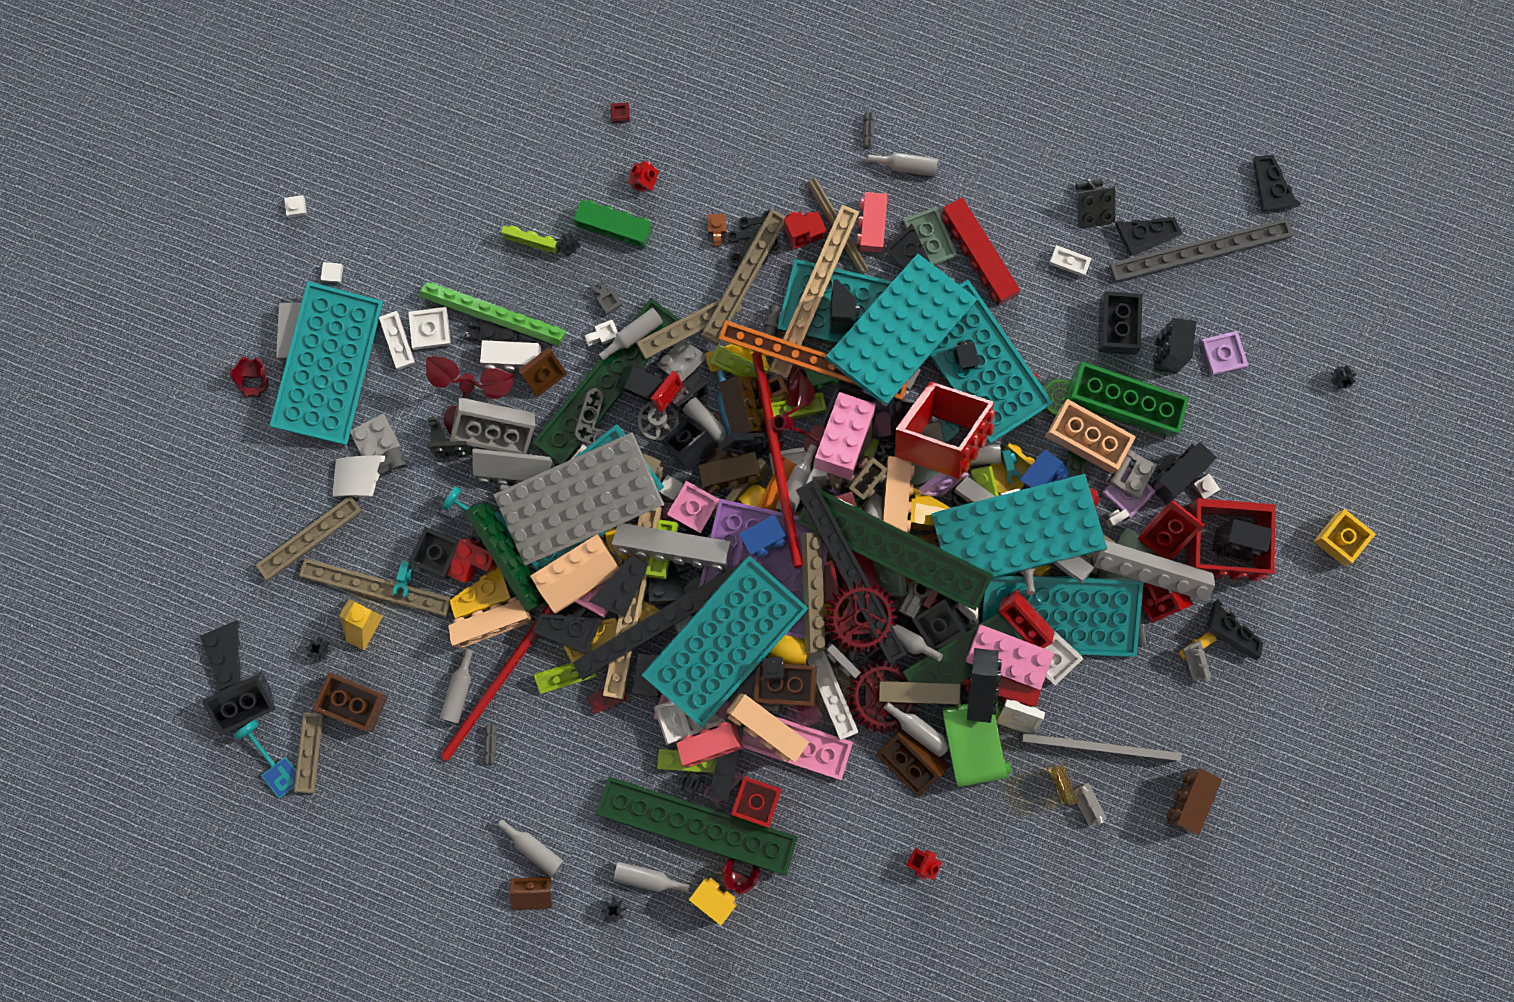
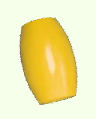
(791, 649)

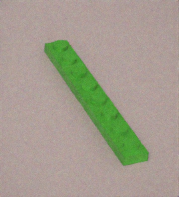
(492, 313)

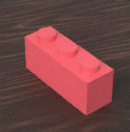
(872, 222)
(709, 744)

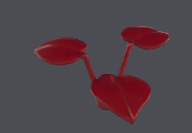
(442, 371)
(800, 394)

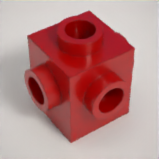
(643, 176)
(924, 864)

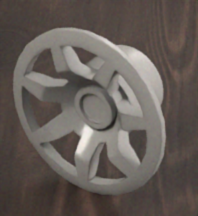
(656, 420)

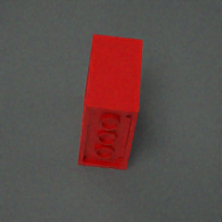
(953, 407)
(1264, 516)

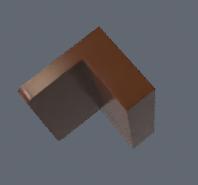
(530, 893)

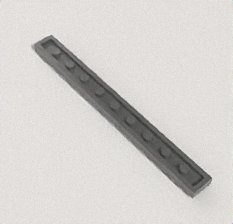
(1200, 250)

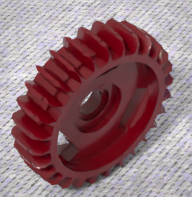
(847, 624)
(873, 711)

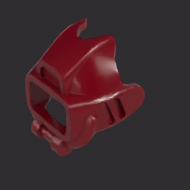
(249, 369)
(737, 881)

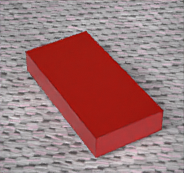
(666, 391)

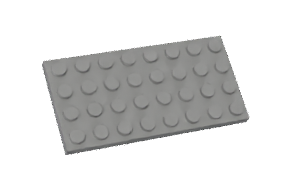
(579, 499)

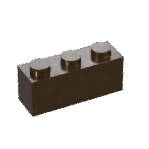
(730, 472)

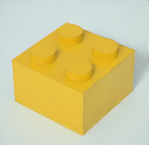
(1344, 537)
(713, 901)

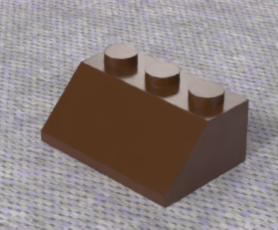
(912, 762)

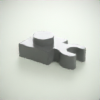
(608, 299)

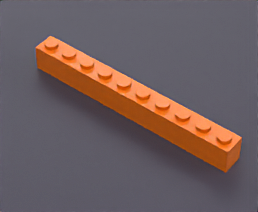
(785, 352)

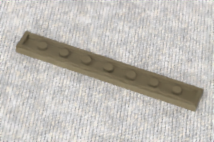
(744, 276)
(374, 587)

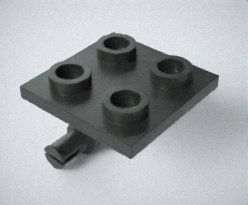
(1095, 204)
(441, 447)

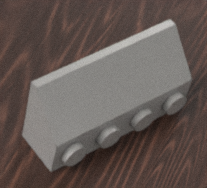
(492, 426)
(507, 467)

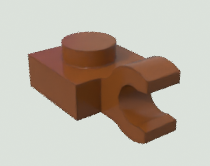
(716, 226)

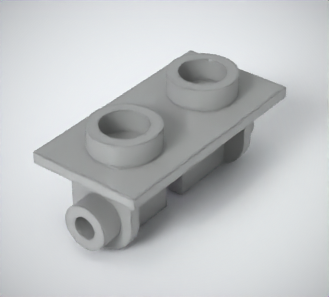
(1197, 662)
(1089, 805)

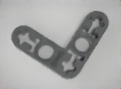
(589, 426)

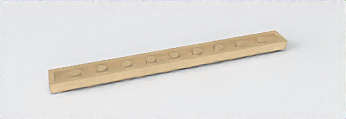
(817, 284)
(619, 670)

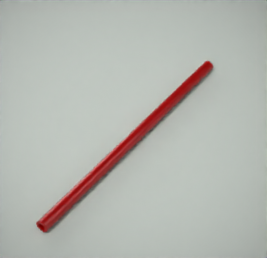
(777, 461)
(492, 690)

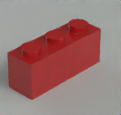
(1026, 620)

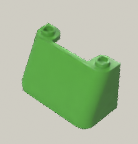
(974, 747)

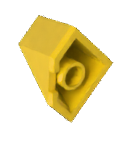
(921, 510)
(358, 623)

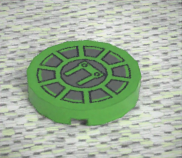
(1057, 392)

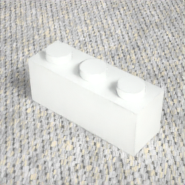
(507, 354)

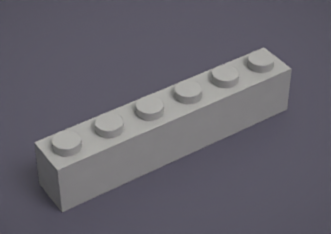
(673, 546)
(1155, 570)

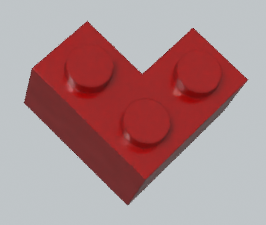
(803, 229)
(467, 558)
(1160, 603)

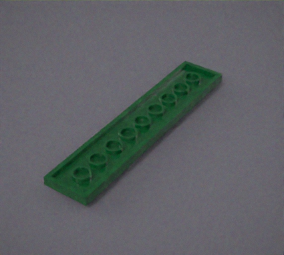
(557, 436)
(906, 553)
(697, 826)

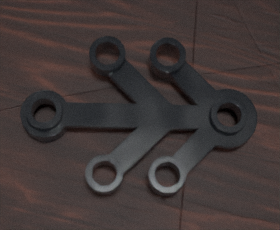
(747, 234)

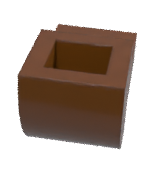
(777, 388)

